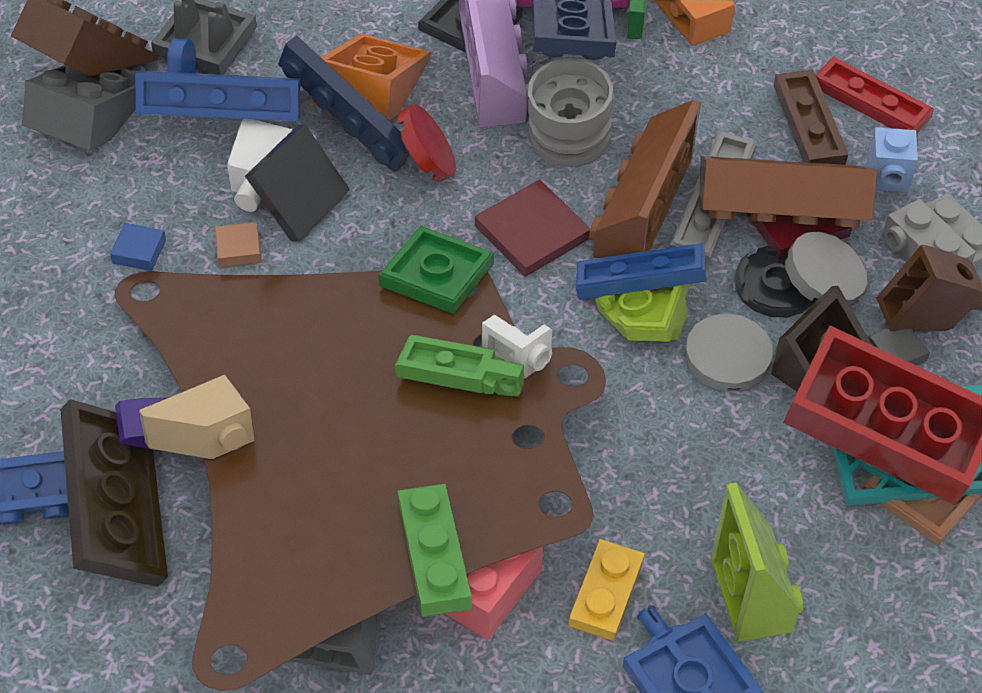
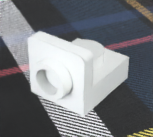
(516, 347)

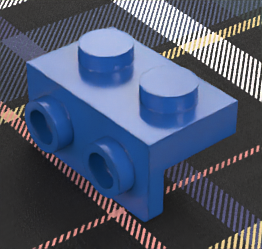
(33, 486)

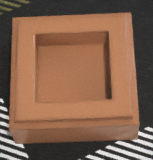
(238, 244)

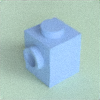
(894, 157)

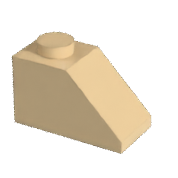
(199, 421)

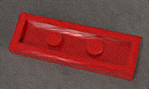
(872, 96)

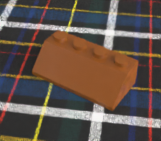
(647, 183)
(787, 188)

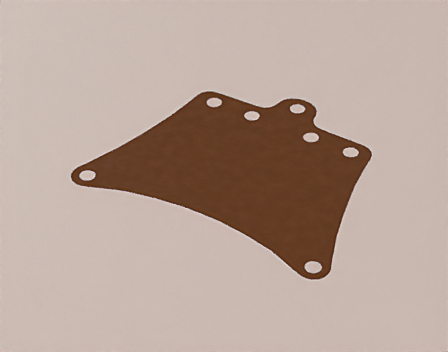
(311, 506)

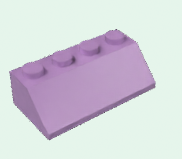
(494, 61)

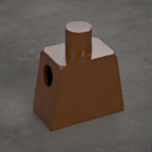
(931, 292)

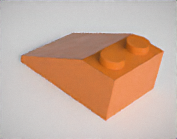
(379, 70)

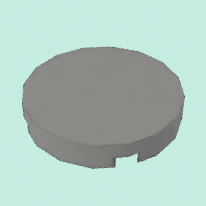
(825, 261)
(728, 352)

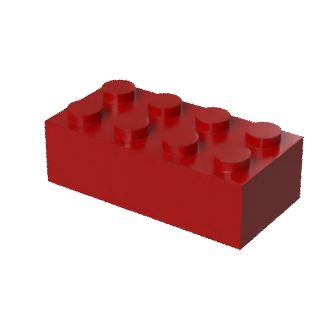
(891, 415)

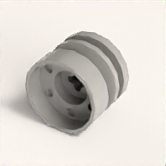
(570, 111)

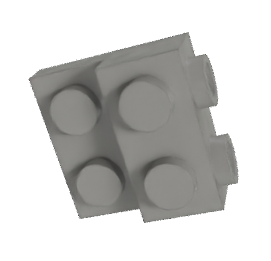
(937, 224)

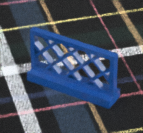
(219, 95)

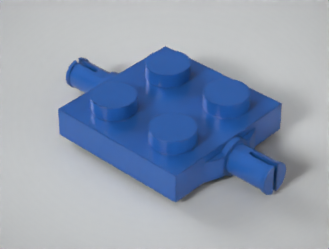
(686, 659)

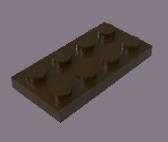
(111, 499)

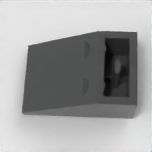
(80, 106)

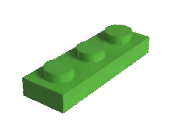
(434, 550)

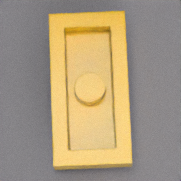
(606, 590)

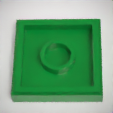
(436, 269)

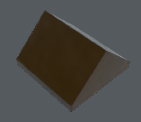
(801, 341)

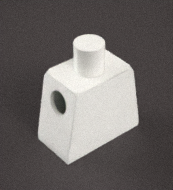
(251, 145)

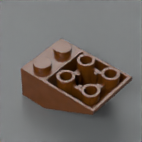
(77, 39)

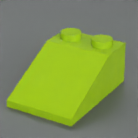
(753, 571)

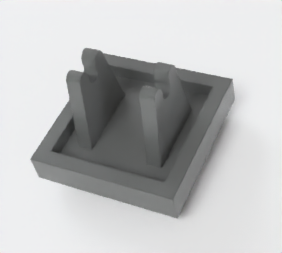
(212, 27)

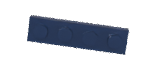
(344, 103)

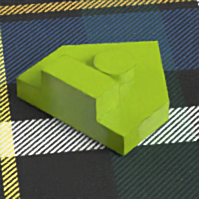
(647, 313)

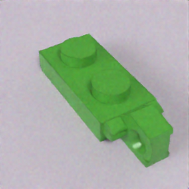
(458, 367)

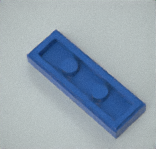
(641, 271)

